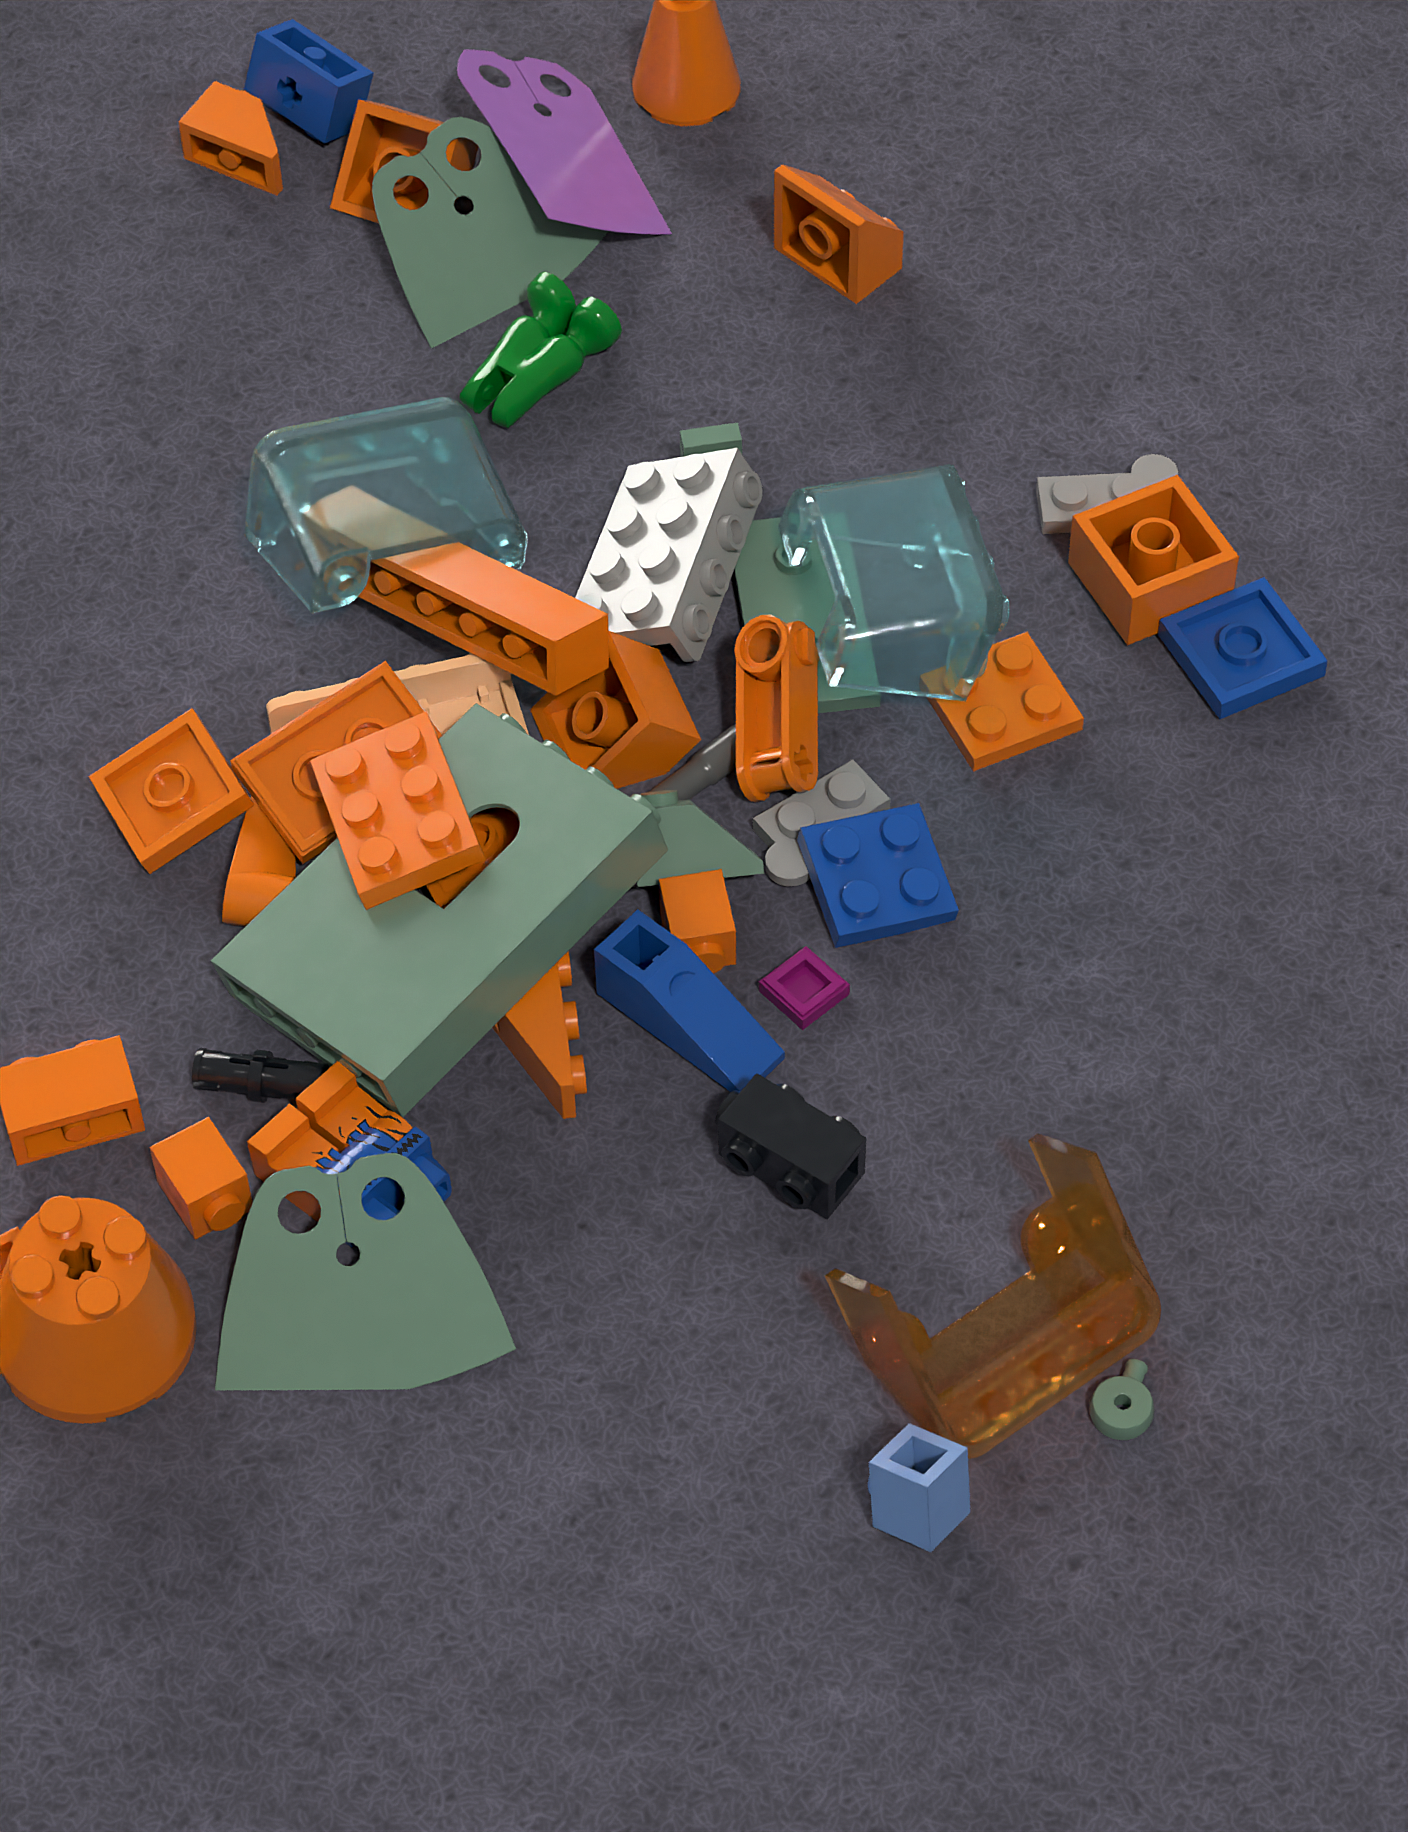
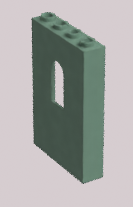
(417, 984)

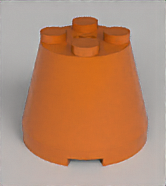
(91, 1313)

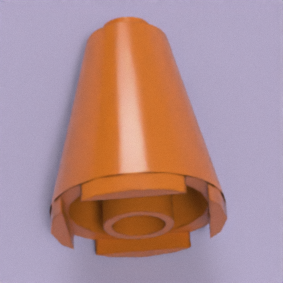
(685, 64)

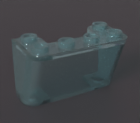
(907, 581)

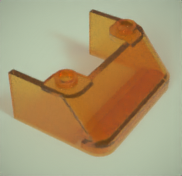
(1035, 1338)

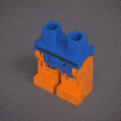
(332, 1131)

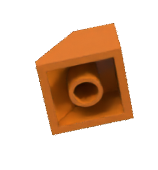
(377, 138)
(833, 234)
(623, 718)

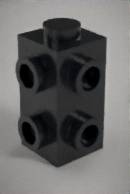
(790, 1145)

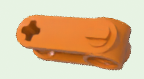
(776, 707)

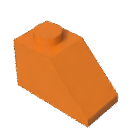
(233, 137)

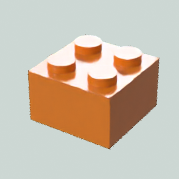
(1150, 556)

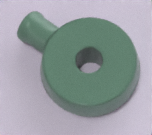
(1125, 1391)

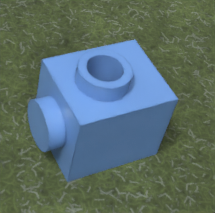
(919, 1487)

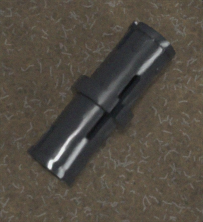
(254, 1075)

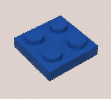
(1242, 647)
(877, 875)

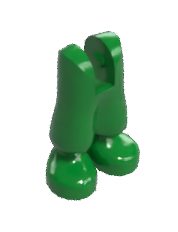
(540, 350)

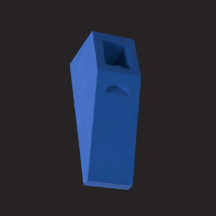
(682, 1003)

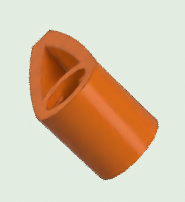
(259, 869)

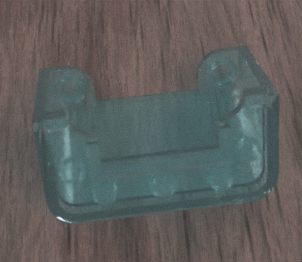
(372, 489)

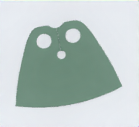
(478, 263)
(390, 1321)

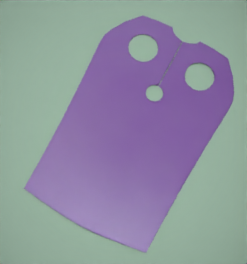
(565, 158)

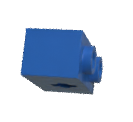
(307, 80)

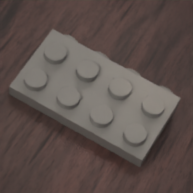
(672, 548)

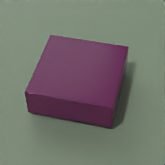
(804, 988)

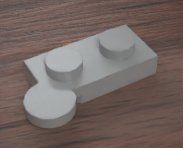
(1068, 495)
(835, 796)

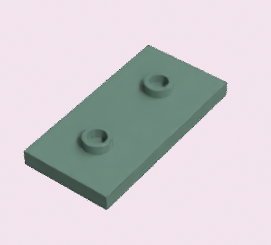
(792, 593)

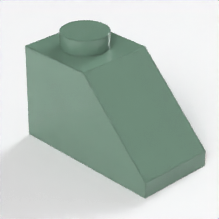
(695, 842)

